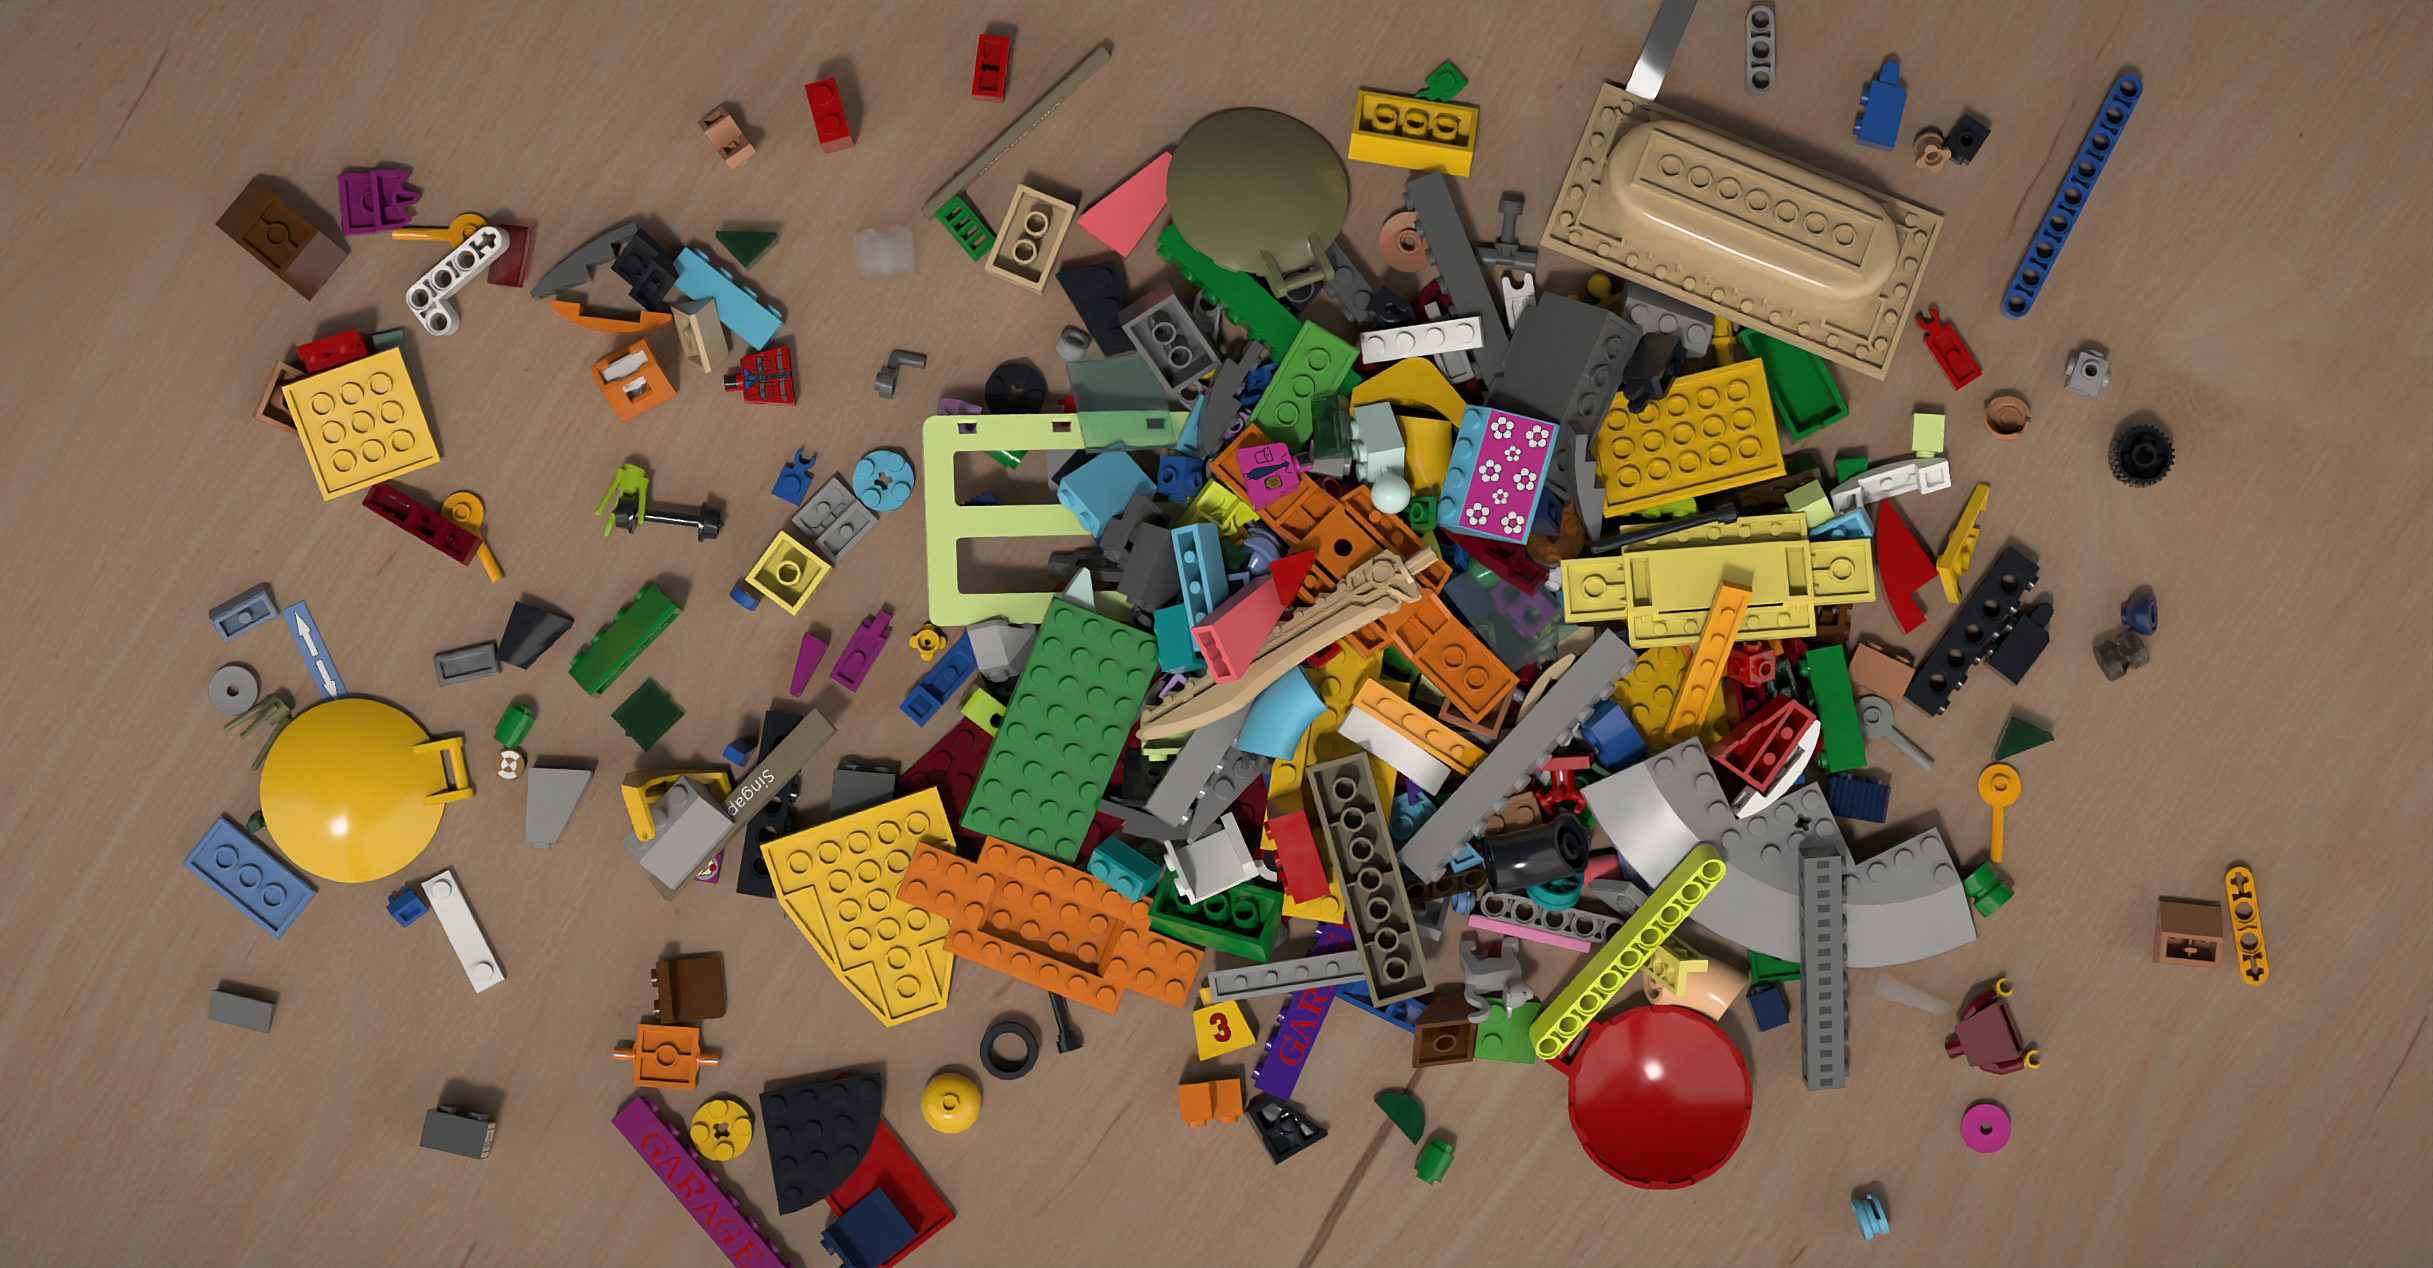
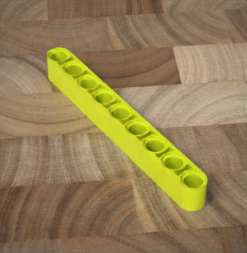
(1631, 938)

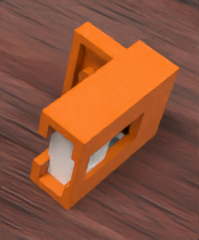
(633, 380)

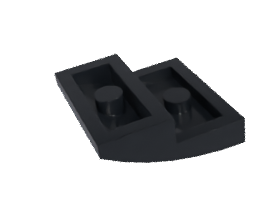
(646, 270)

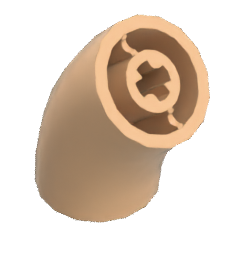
(1705, 992)

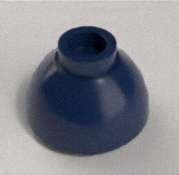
(2141, 615)

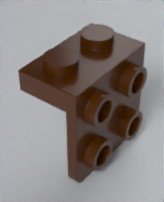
(689, 990)

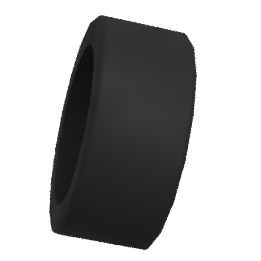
(1025, 1067)

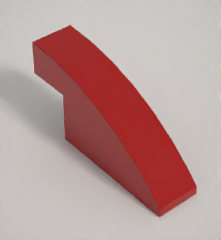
(1899, 567)

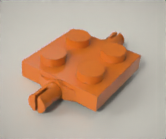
(666, 1056)

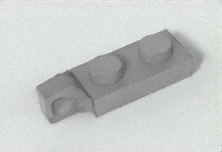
(1454, 364)

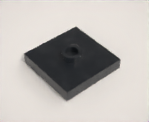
(1141, 777)

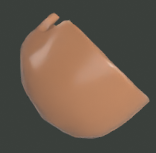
(2007, 417)

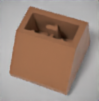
(2188, 935)

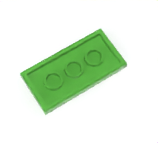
(1308, 371)

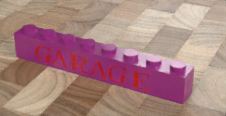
(696, 1187)

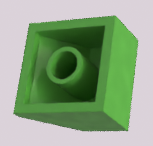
(1505, 1037)

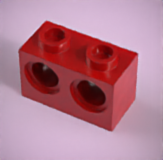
(991, 68)

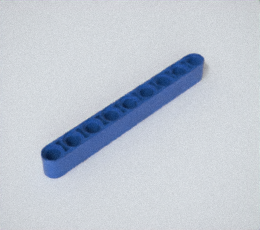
(2081, 186)

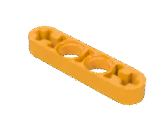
(2240, 927)

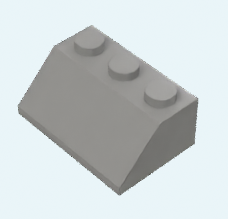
(1665, 315)
(686, 830)

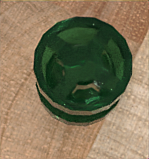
(1148, 851)

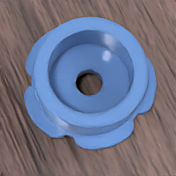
(1463, 902)

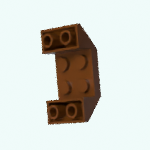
(281, 239)

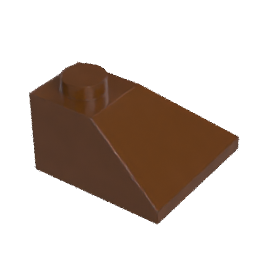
(1444, 1033)

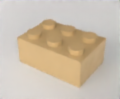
(1030, 239)

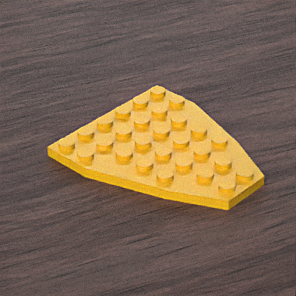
(842, 896)

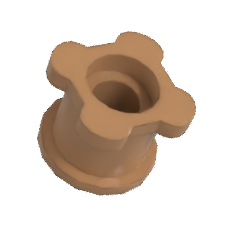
(1930, 151)

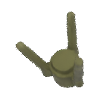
(272, 711)

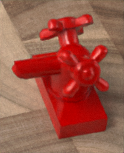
(1563, 780)

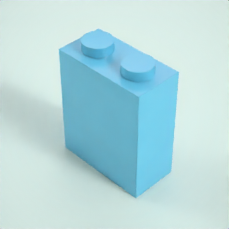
(1103, 490)

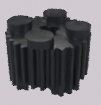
(2126, 466)

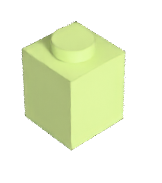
(1926, 435)
(1812, 501)

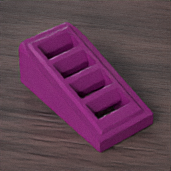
(808, 659)

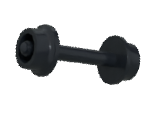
(707, 522)

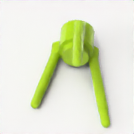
(629, 480)

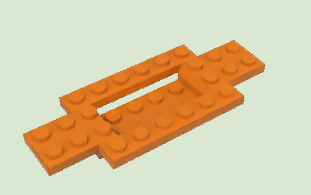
(1052, 912)

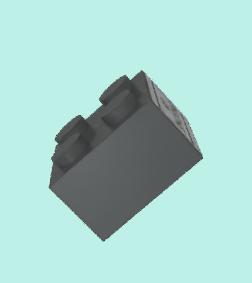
(458, 1132)

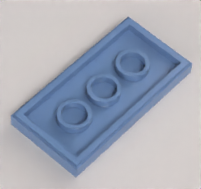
(249, 878)

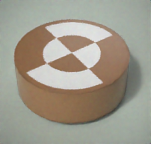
(509, 765)

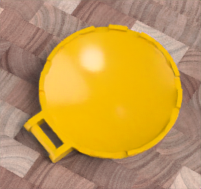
(357, 789)

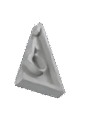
(1222, 792)

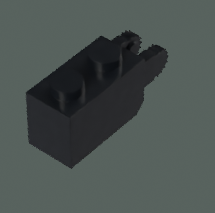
(1652, 370)
(2021, 645)

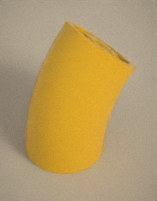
(1426, 454)

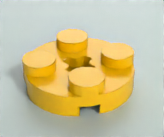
(704, 1132)

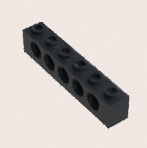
(2009, 564)
(749, 880)

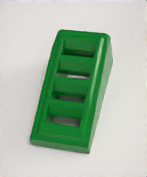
(947, 209)

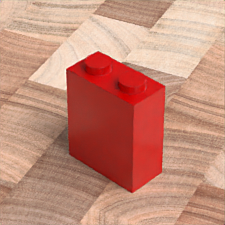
(829, 115)

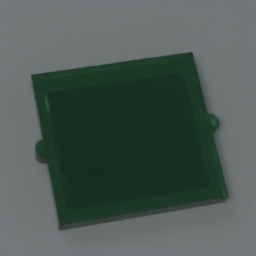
(647, 715)

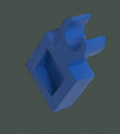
(793, 484)

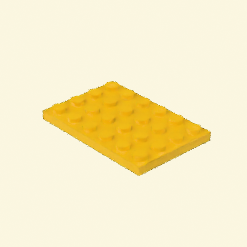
(1697, 440)

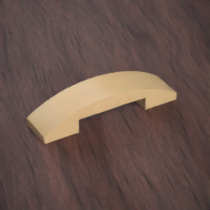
(1544, 683)

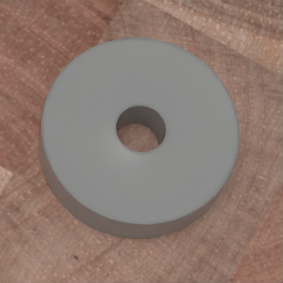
(221, 683)

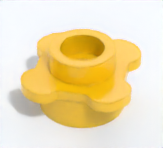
(919, 642)

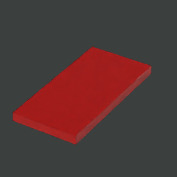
(902, 1182)

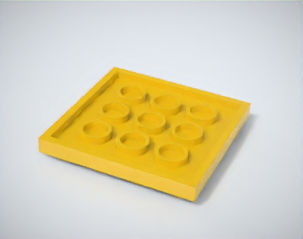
(361, 423)
(1650, 695)

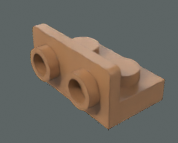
(1519, 814)

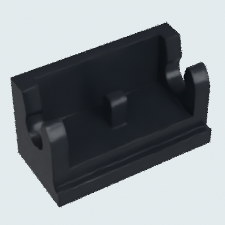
(1390, 309)

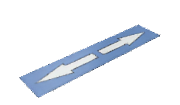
(314, 653)

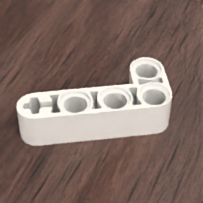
(460, 275)

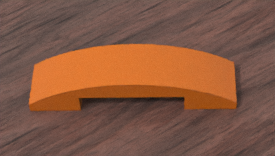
(648, 320)

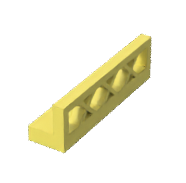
(1677, 957)

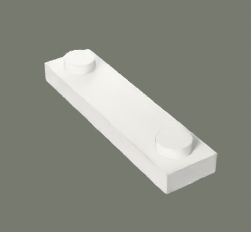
(463, 931)

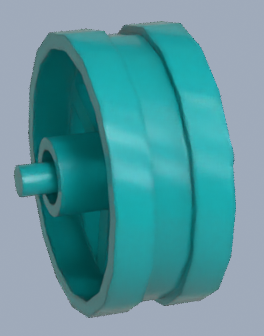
(1555, 896)

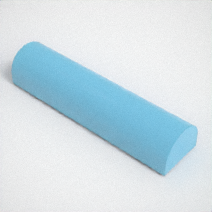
(1848, 526)

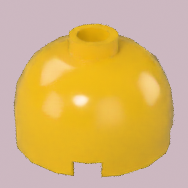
(951, 1103)

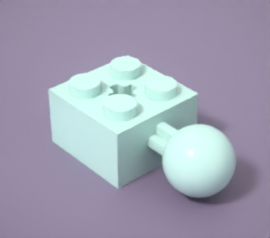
(1380, 456)

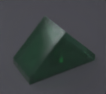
(748, 246)
(2018, 737)

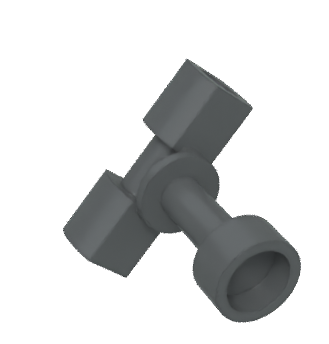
(1505, 252)

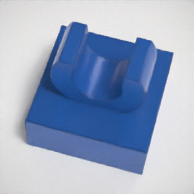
(406, 907)

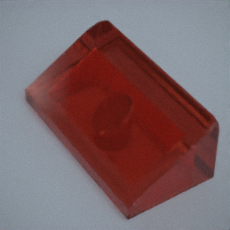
(510, 267)

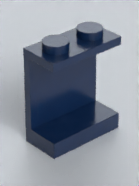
(868, 1233)

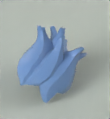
(1261, 549)

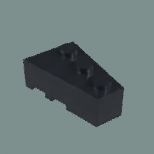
(1097, 300)

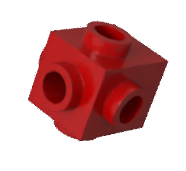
(1751, 663)

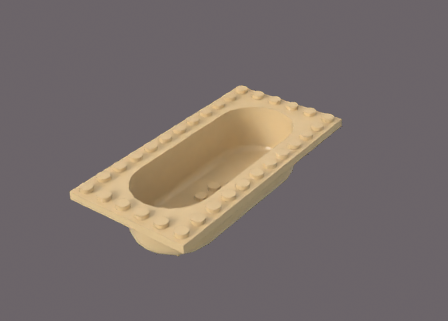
(1742, 231)

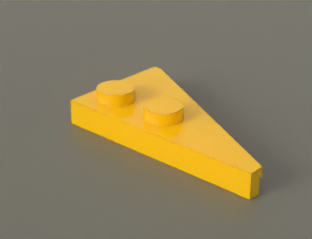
(1961, 545)

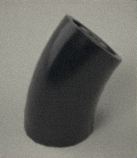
(1535, 855)

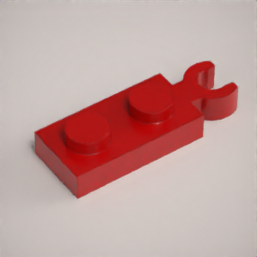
(1949, 352)

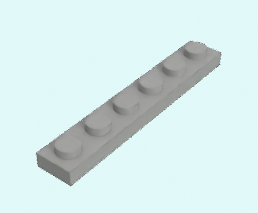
(1285, 976)

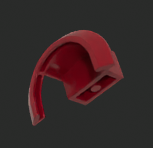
(1745, 701)

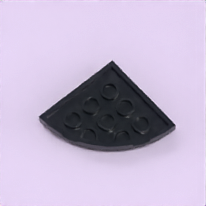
(819, 1135)

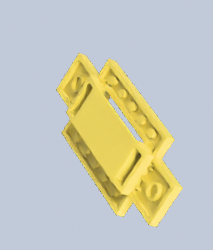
(1688, 566)

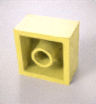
(789, 574)

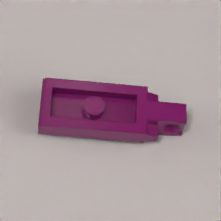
(862, 652)

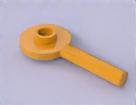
(459, 231)
(469, 514)
(1998, 787)

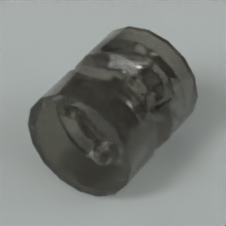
(2123, 653)

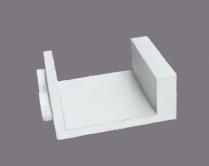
(1211, 863)

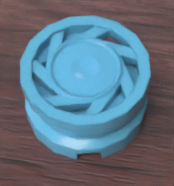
(1866, 1218)

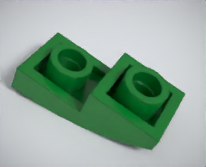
(1420, 514)

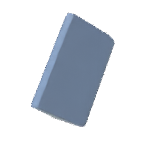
(243, 613)

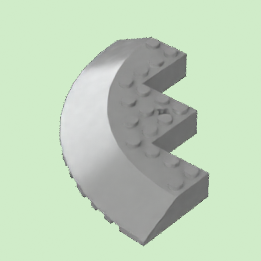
(1899, 900)

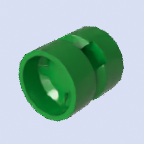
(1986, 888)

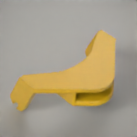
(1413, 385)
(638, 792)

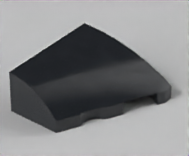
(529, 635)
(1282, 1129)

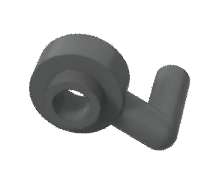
(887, 381)

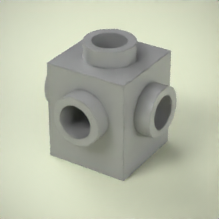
(2079, 381)

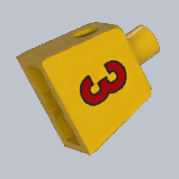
(1220, 1027)

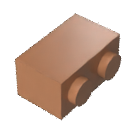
(1878, 672)

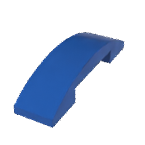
(941, 682)

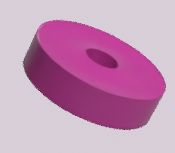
(1998, 1133)

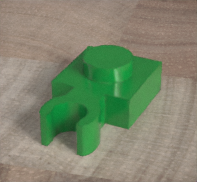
(1443, 84)

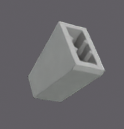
(552, 802)

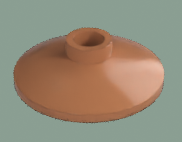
(1391, 244)

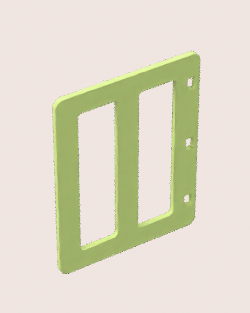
(948, 522)

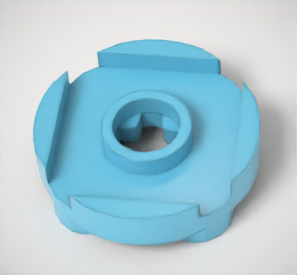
(898, 490)

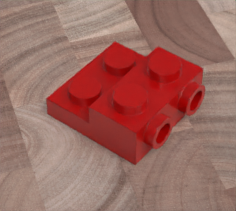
(333, 351)

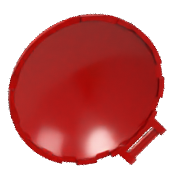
(1658, 1096)

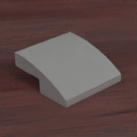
(833, 519)

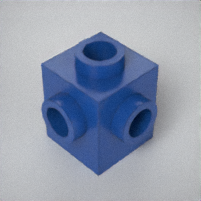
(1179, 477)

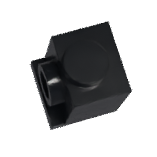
(1974, 131)

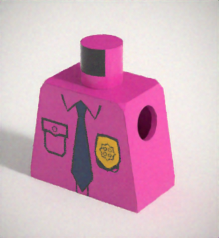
(1270, 472)

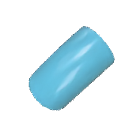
(1282, 715)

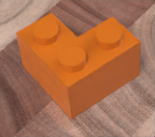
(1210, 1100)

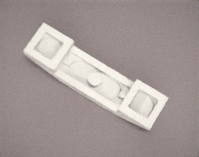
(1890, 480)
(1394, 750)
(1753, 801)

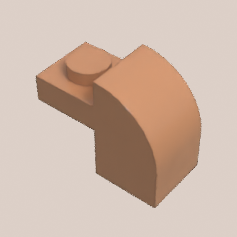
(727, 138)

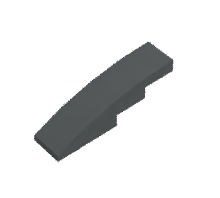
(1660, 49)
(575, 269)
(1585, 485)

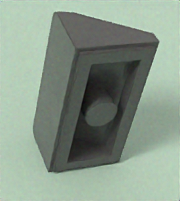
(241, 1011)

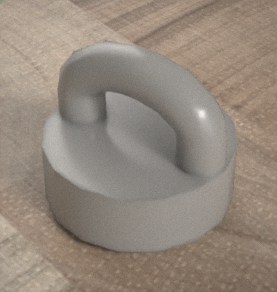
(1072, 345)

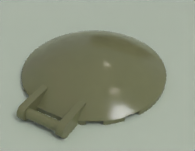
(1259, 196)

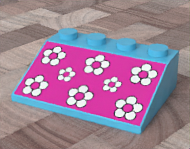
(1496, 474)

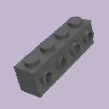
(1347, 286)

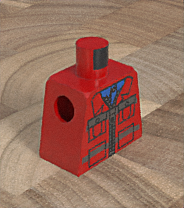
(765, 378)

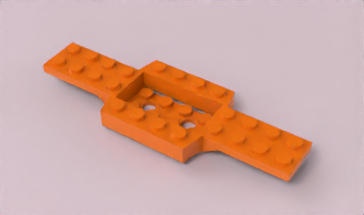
(1420, 630)

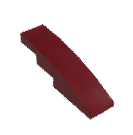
(422, 522)
(1504, 560)

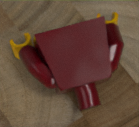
(1989, 1035)

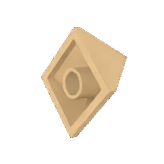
(700, 334)

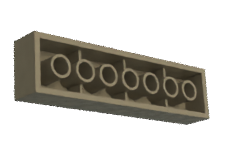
(1369, 878)

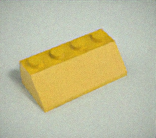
(1413, 133)

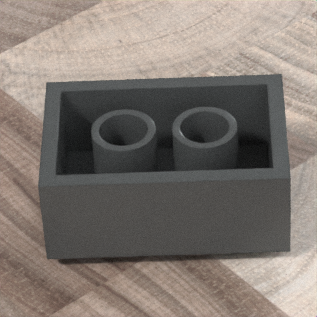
(1169, 338)

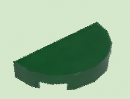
(1404, 1113)

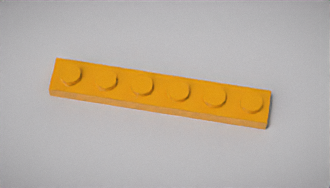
(1708, 661)
(1417, 726)

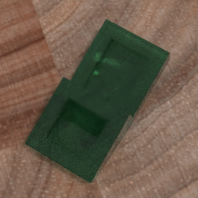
(1232, 556)

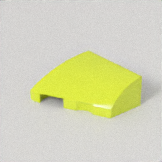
(1218, 506)

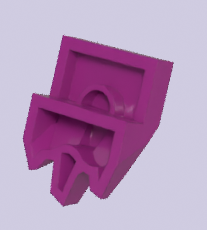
(373, 202)

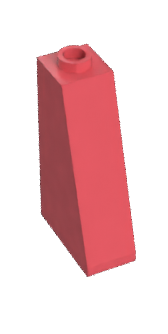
(1130, 210)
(1238, 628)

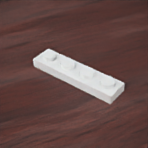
(1422, 340)

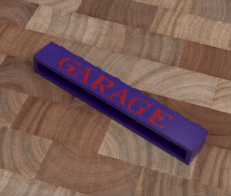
(1301, 1019)

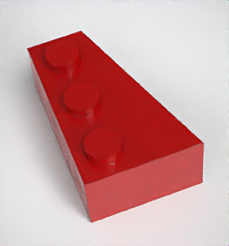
(1763, 741)
(1296, 848)

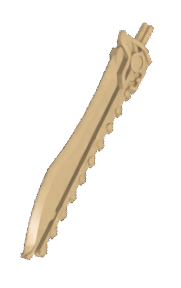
(1375, 585)

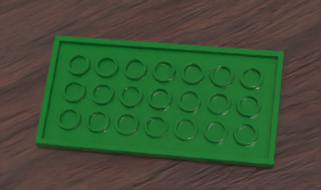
(1062, 731)

